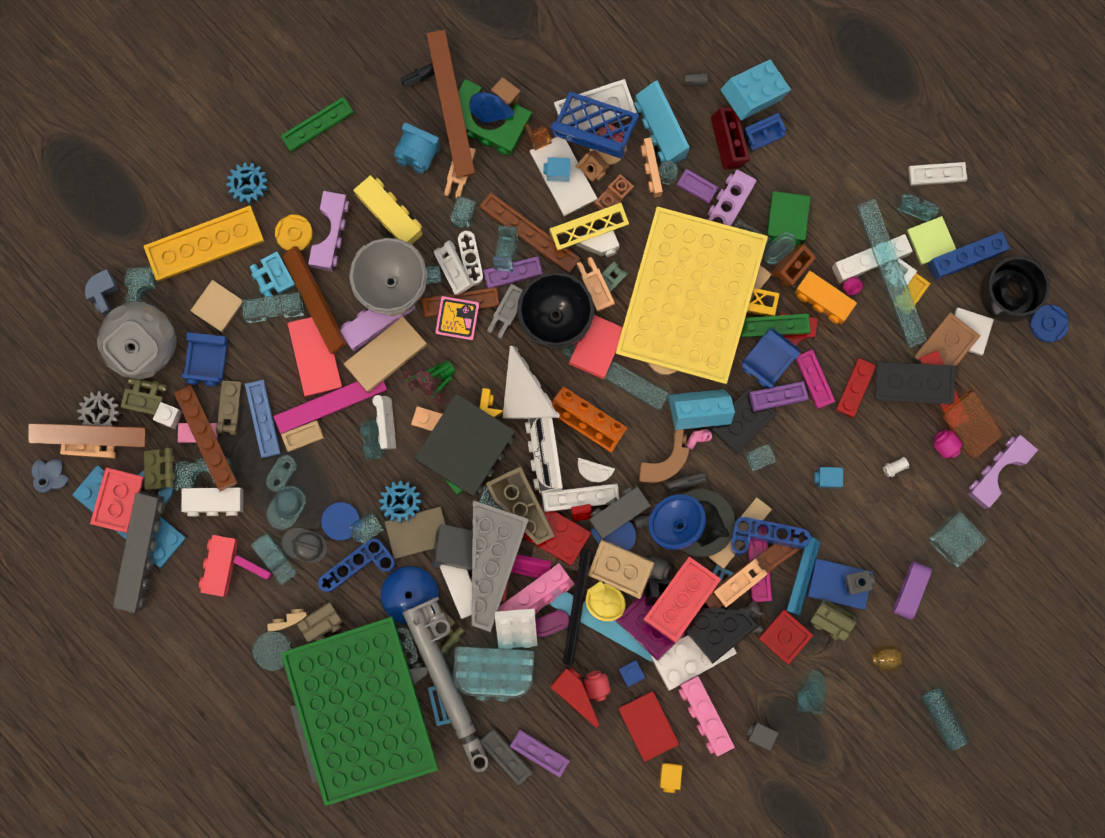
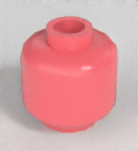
(597, 685)

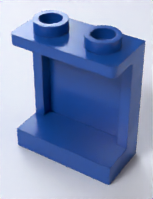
(770, 358)
(205, 359)

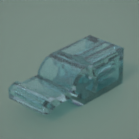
(274, 558)

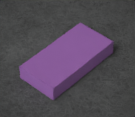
(697, 186)

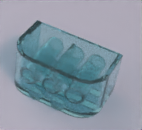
(493, 672)

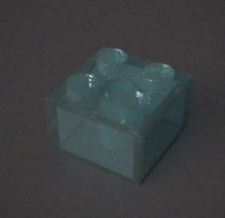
(957, 539)

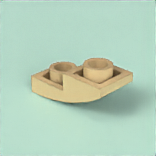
(279, 624)

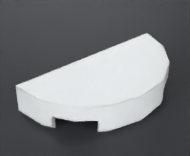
(593, 471)

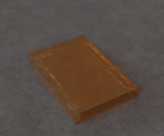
(972, 424)

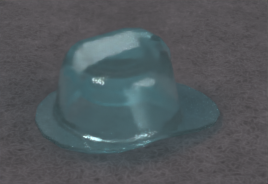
(286, 507)
(812, 695)

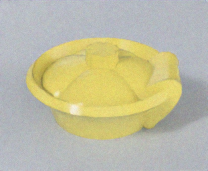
(605, 602)

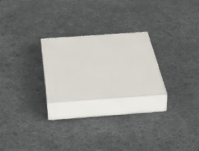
(978, 323)

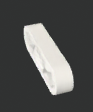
(472, 243)

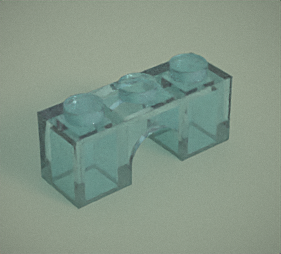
(138, 282)
(280, 305)
(186, 473)

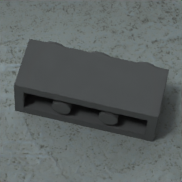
(618, 512)

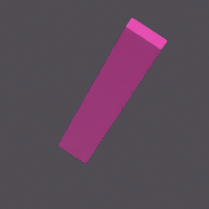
(325, 406)

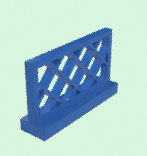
(588, 139)

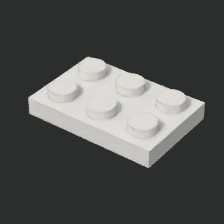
(516, 628)

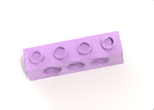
(744, 185)

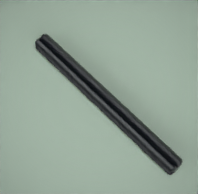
(577, 605)

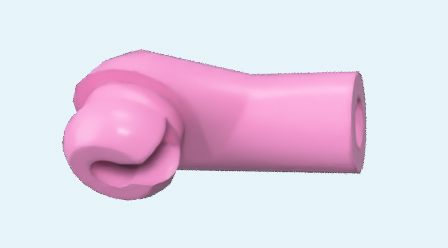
(698, 436)

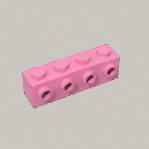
(541, 591)
(706, 715)

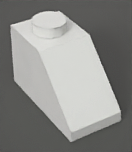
(601, 245)

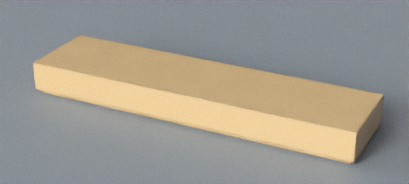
(756, 510)

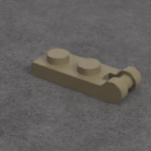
(229, 407)

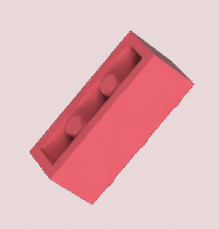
(218, 565)

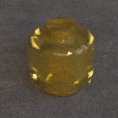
(888, 658)

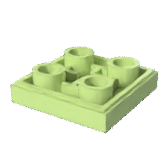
(930, 240)

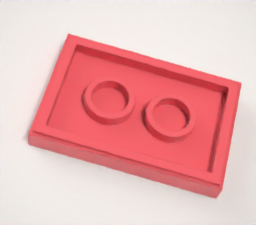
(597, 348)
(116, 499)

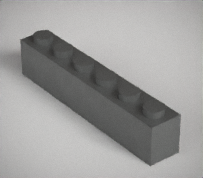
(138, 552)

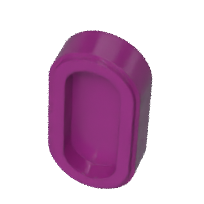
(551, 622)

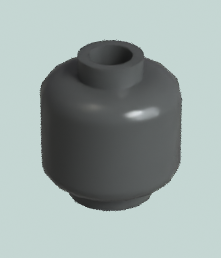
(661, 569)

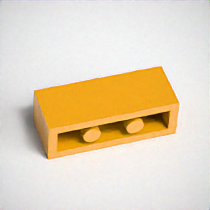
(825, 298)

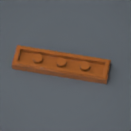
(486, 297)

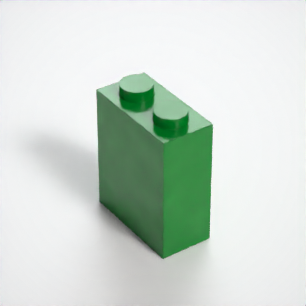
(788, 215)

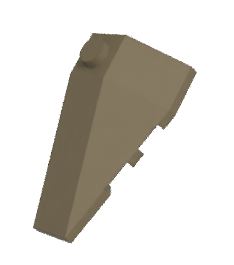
(517, 497)

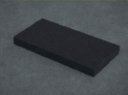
(915, 383)

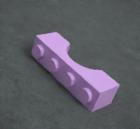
(324, 254)
(986, 489)

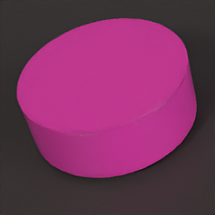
(852, 286)

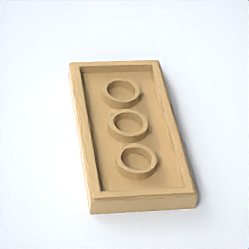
(385, 354)

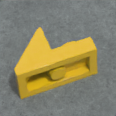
(486, 401)

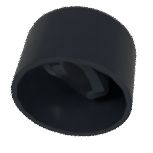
(1030, 278)

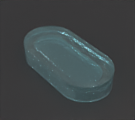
(779, 248)

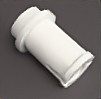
(895, 467)

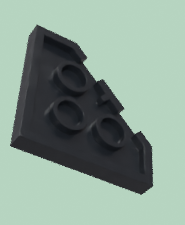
(719, 630)

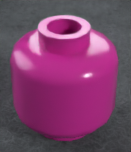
(947, 444)

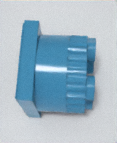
(416, 148)

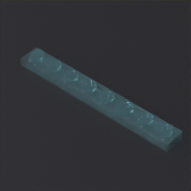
(891, 272)

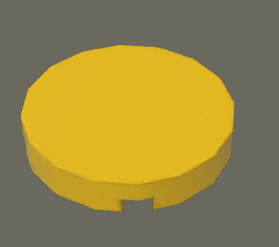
(294, 231)

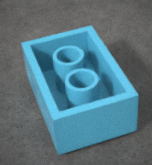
(755, 89)

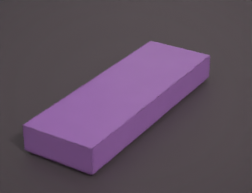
(522, 271)
(778, 396)
(539, 753)

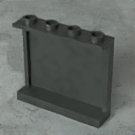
(465, 445)

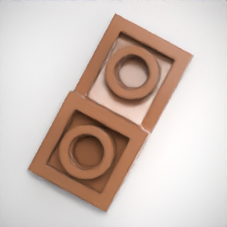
(615, 193)

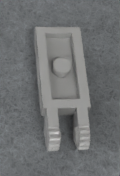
(506, 310)

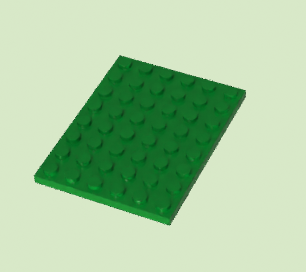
(359, 711)

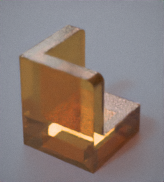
(538, 137)

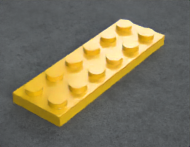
(203, 243)

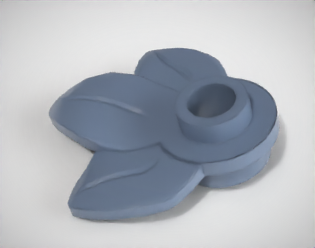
(50, 473)

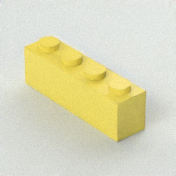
(387, 211)

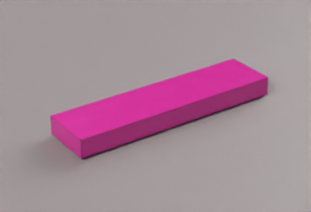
(761, 590)

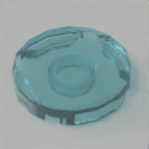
(268, 650)

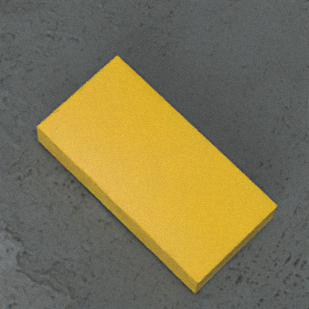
(917, 287)

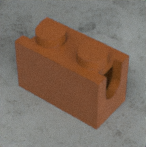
(793, 265)

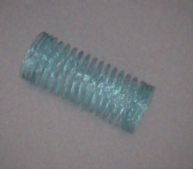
(952, 739)

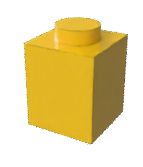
(670, 777)

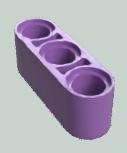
(912, 590)

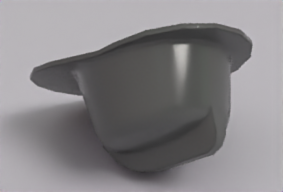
(304, 545)

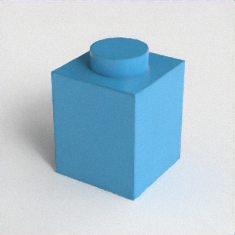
(557, 169)
(829, 477)

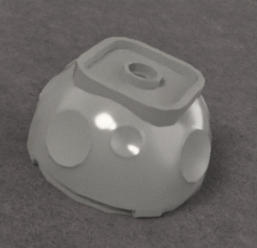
(386, 261)
(143, 327)

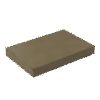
(416, 535)

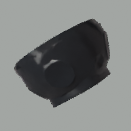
(555, 294)

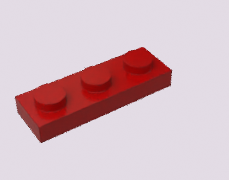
(855, 388)

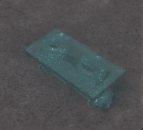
(911, 205)
(369, 432)

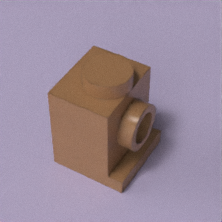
(599, 166)

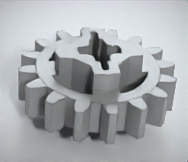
(97, 406)

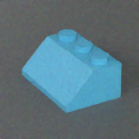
(701, 409)

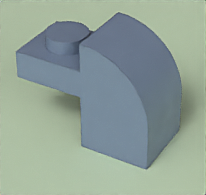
(99, 287)

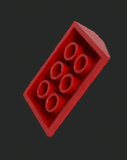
(572, 690)

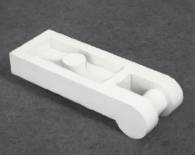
(453, 268)
(385, 422)

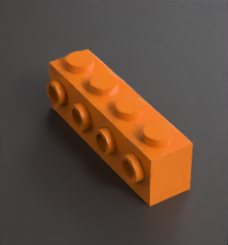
(588, 419)

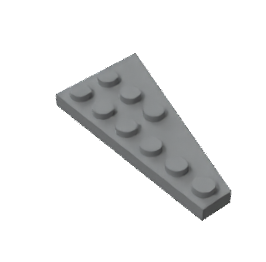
(494, 551)

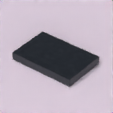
(744, 423)

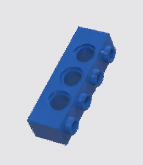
(968, 256)

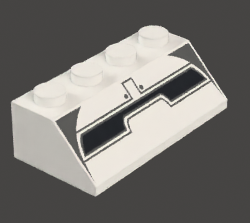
(545, 454)

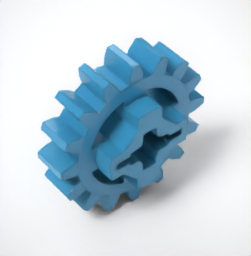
(243, 189)
(394, 507)

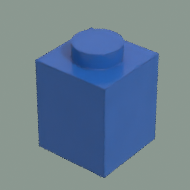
(631, 673)

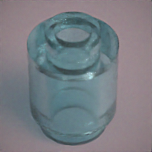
(668, 178)

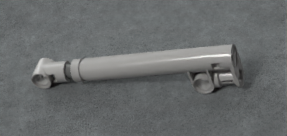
(422, 625)

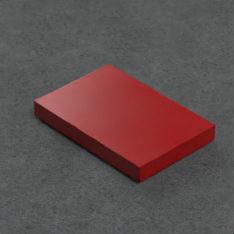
(648, 726)

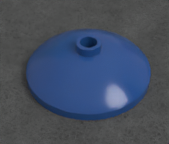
(672, 514)
(404, 580)

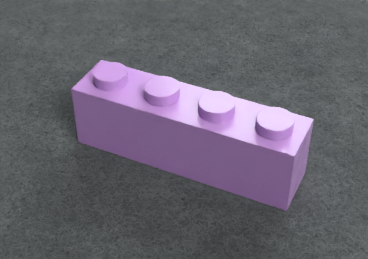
(367, 327)

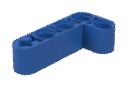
(770, 537)
(353, 569)

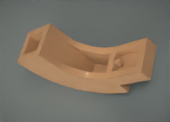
(660, 472)

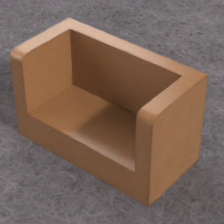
(506, 92)

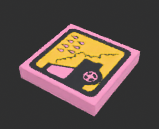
(457, 317)

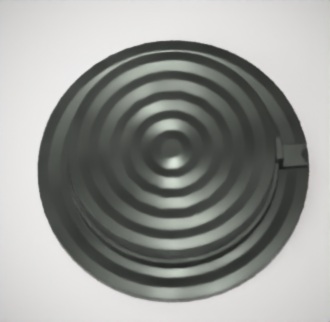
(719, 524)

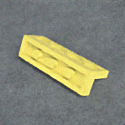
(586, 220)

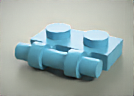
(277, 272)

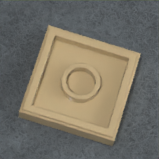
(217, 306)

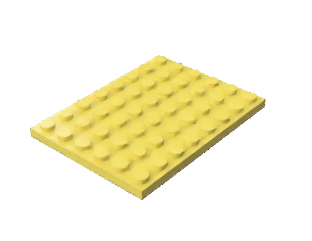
(691, 295)

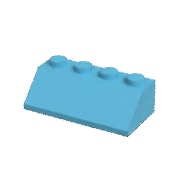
(661, 124)

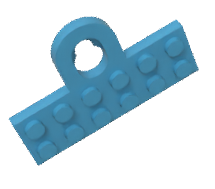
(168, 537)

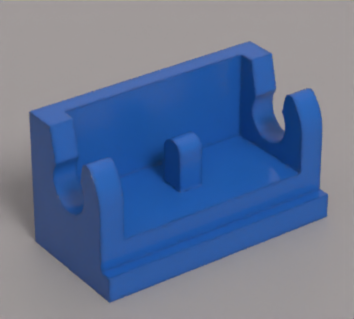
(764, 132)

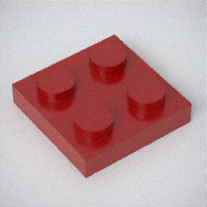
(785, 637)

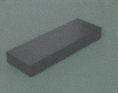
(505, 757)

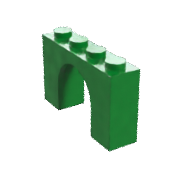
(503, 138)

